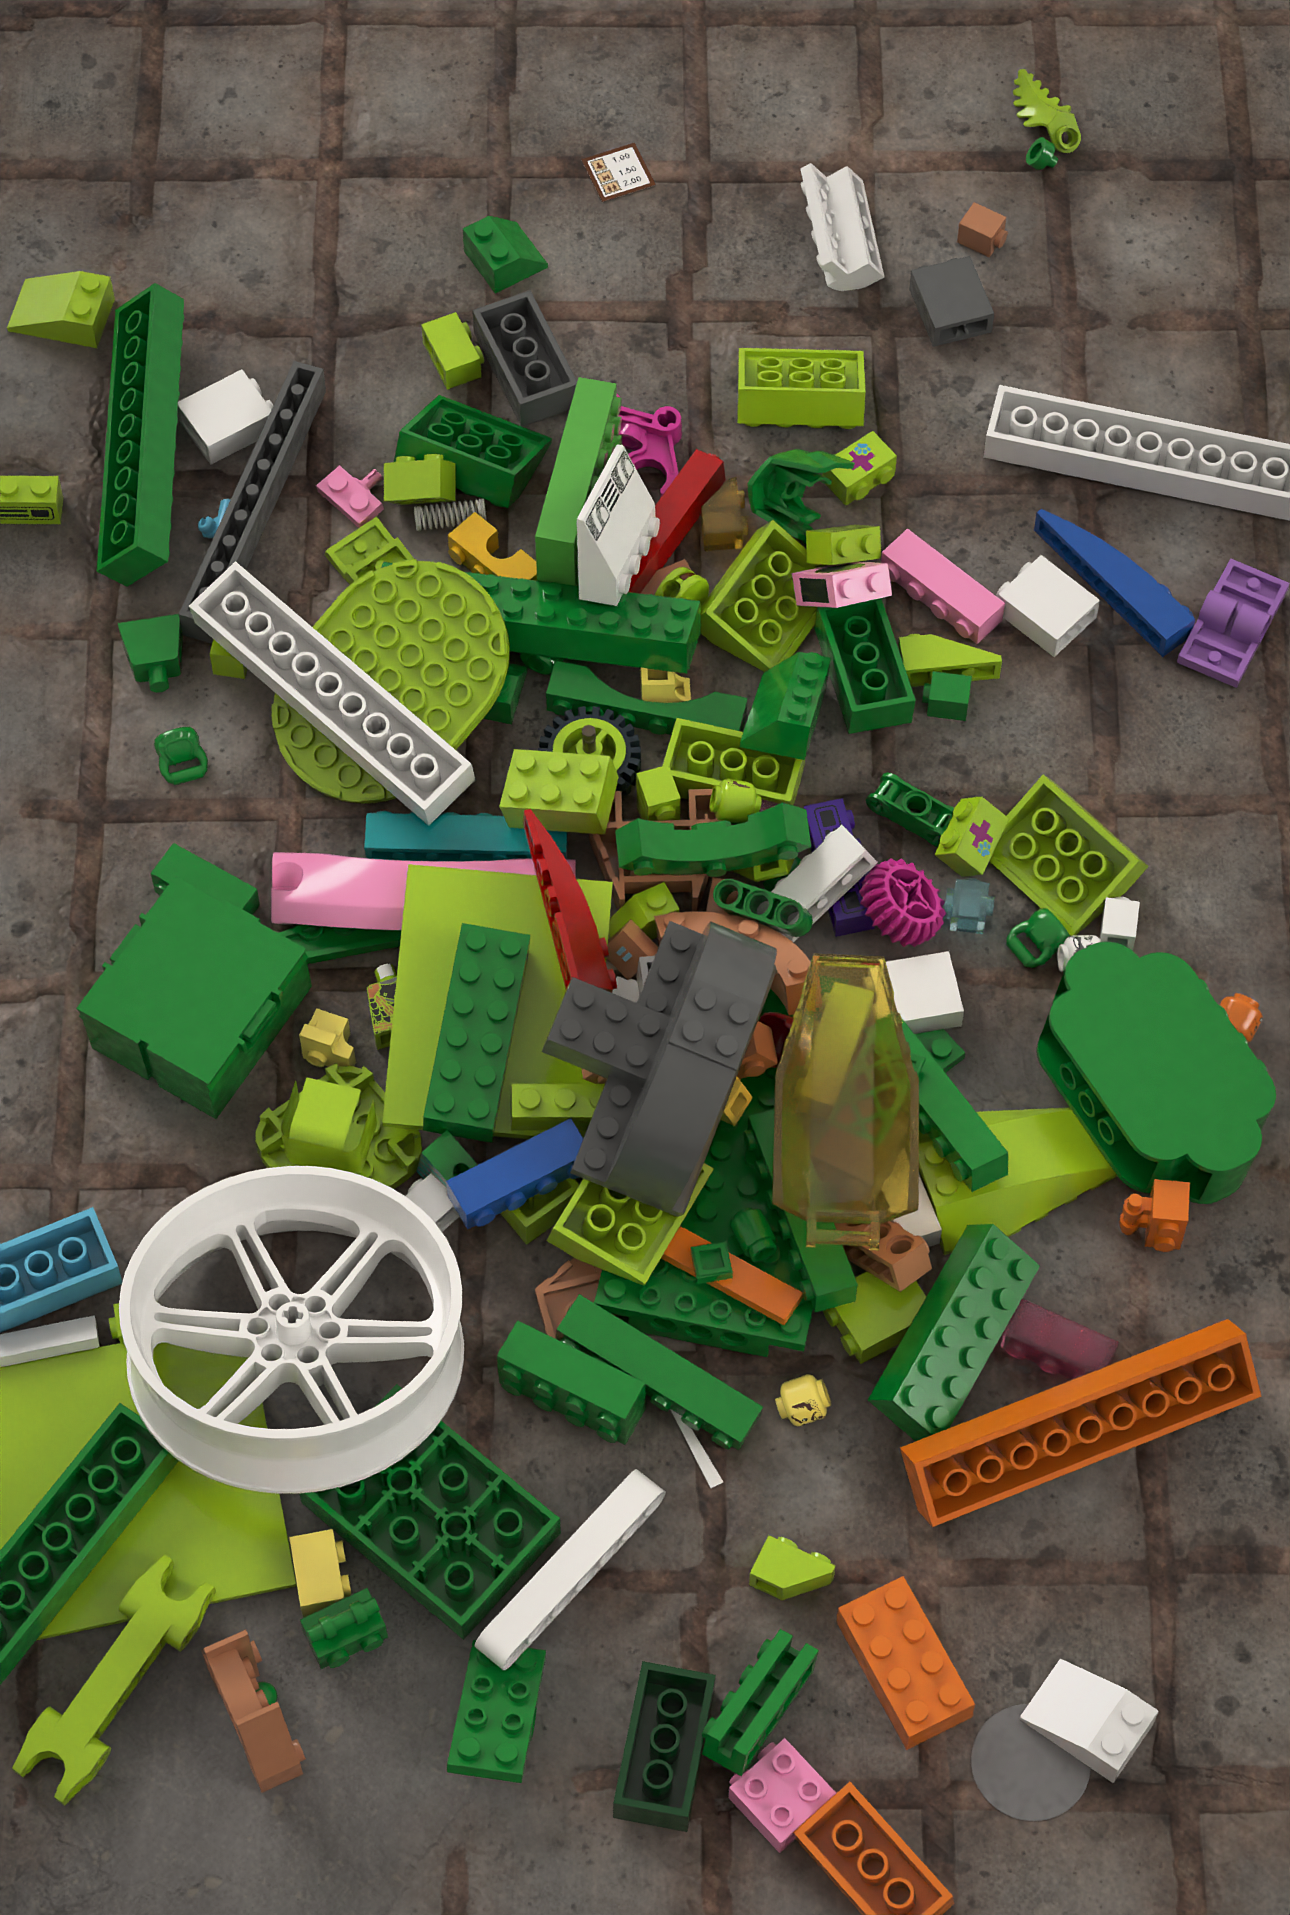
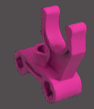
(652, 439)

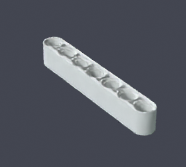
(569, 1569)

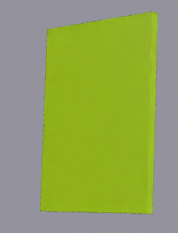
(431, 925)

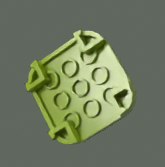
(393, 1151)

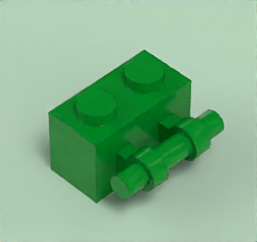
(344, 1629)

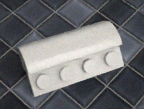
(842, 228)

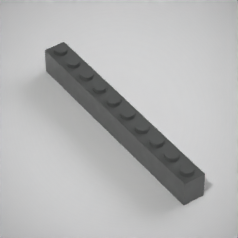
(259, 484)

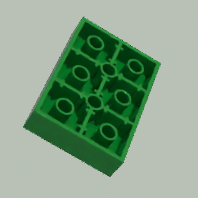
(442, 1526)

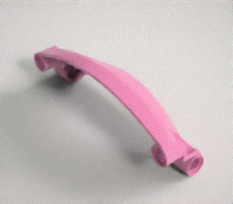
(355, 890)

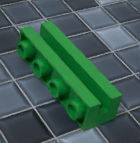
(758, 1703)

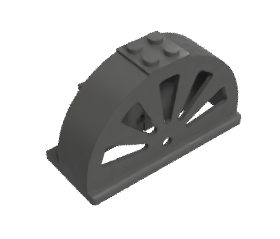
(664, 1060)

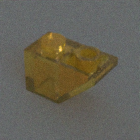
(722, 518)

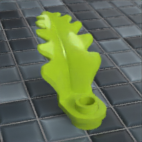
(1046, 112)

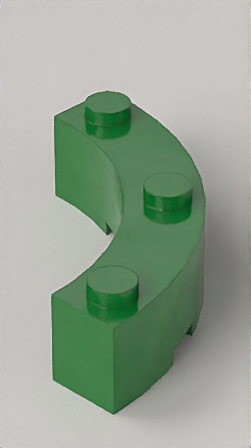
(713, 846)

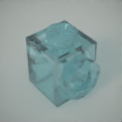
(968, 905)

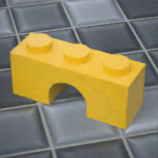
(475, 542)

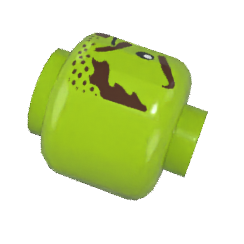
(734, 801)

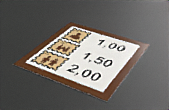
(618, 172)

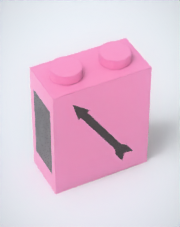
(842, 584)

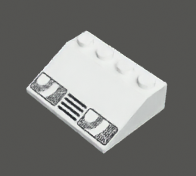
(614, 531)

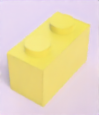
(318, 1570)

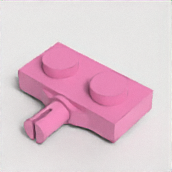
(352, 495)

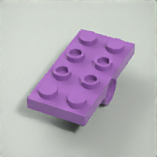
(1233, 622)

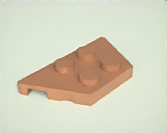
(561, 1290)

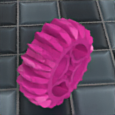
(902, 902)

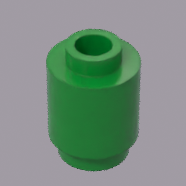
(754, 1234)

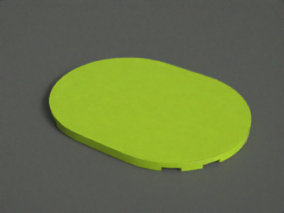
(425, 640)

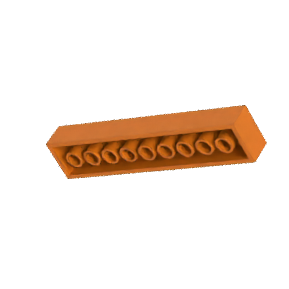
(1080, 1422)

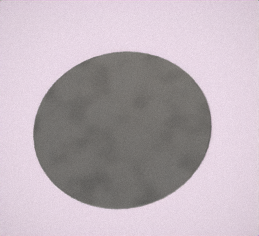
(1024, 1770)

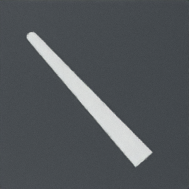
(699, 1453)

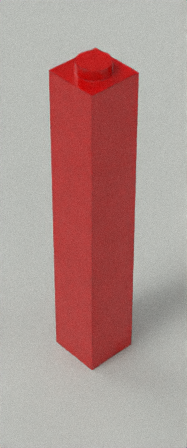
(679, 511)

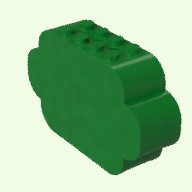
(1156, 1071)

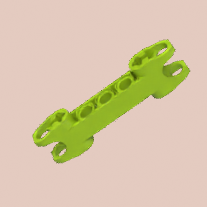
(77, 1732)

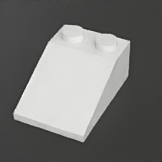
(1090, 1718)

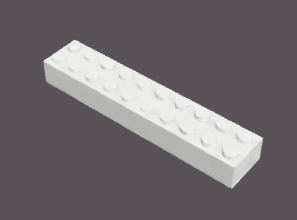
(1140, 452)
(332, 693)

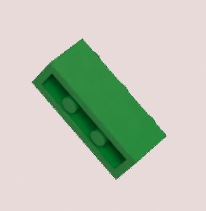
(205, 877)

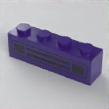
(847, 913)

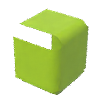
(320, 1128)

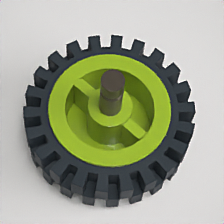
(597, 736)

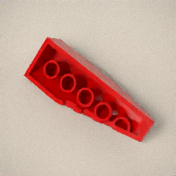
(571, 924)

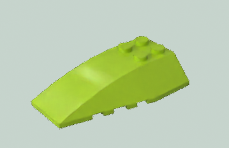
(1047, 1167)

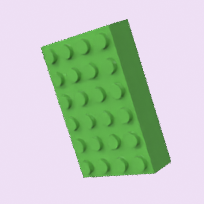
(583, 453)

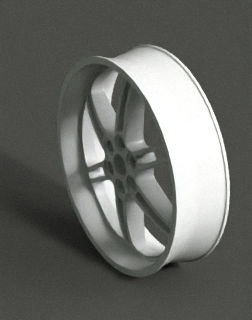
(293, 1333)

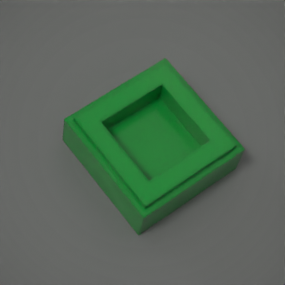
(711, 1262)

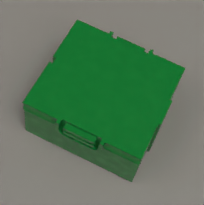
(195, 996)

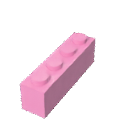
(942, 587)

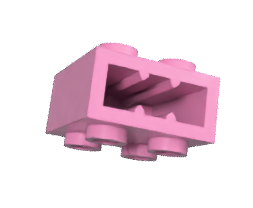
(779, 1793)

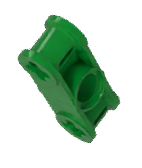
(899, 797)

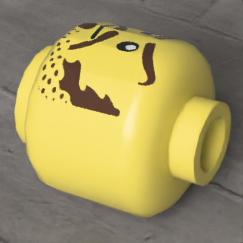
(803, 1400)

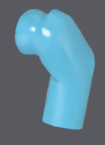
(209, 526)

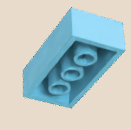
(54, 1268)

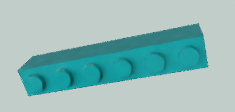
(448, 838)

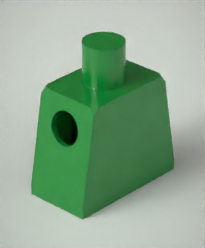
(153, 649)

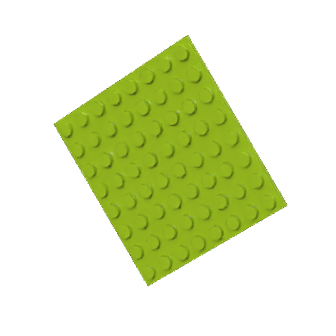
(206, 1527)

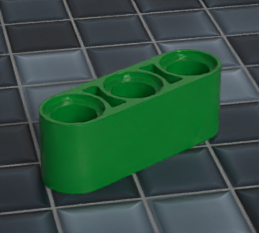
(751, 897)

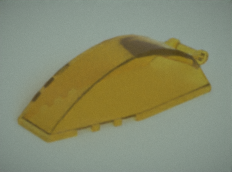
(846, 1105)

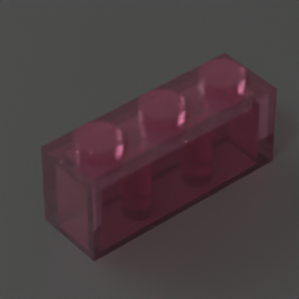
(1056, 1342)

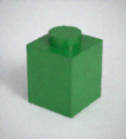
(947, 696)

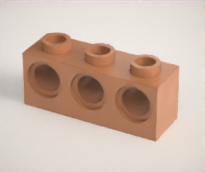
(900, 1256)

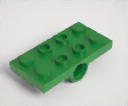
(496, 1716)

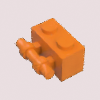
(1161, 1214)

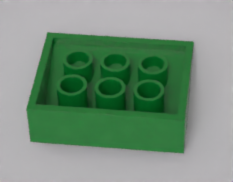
(489, 453)

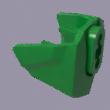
(781, 482)

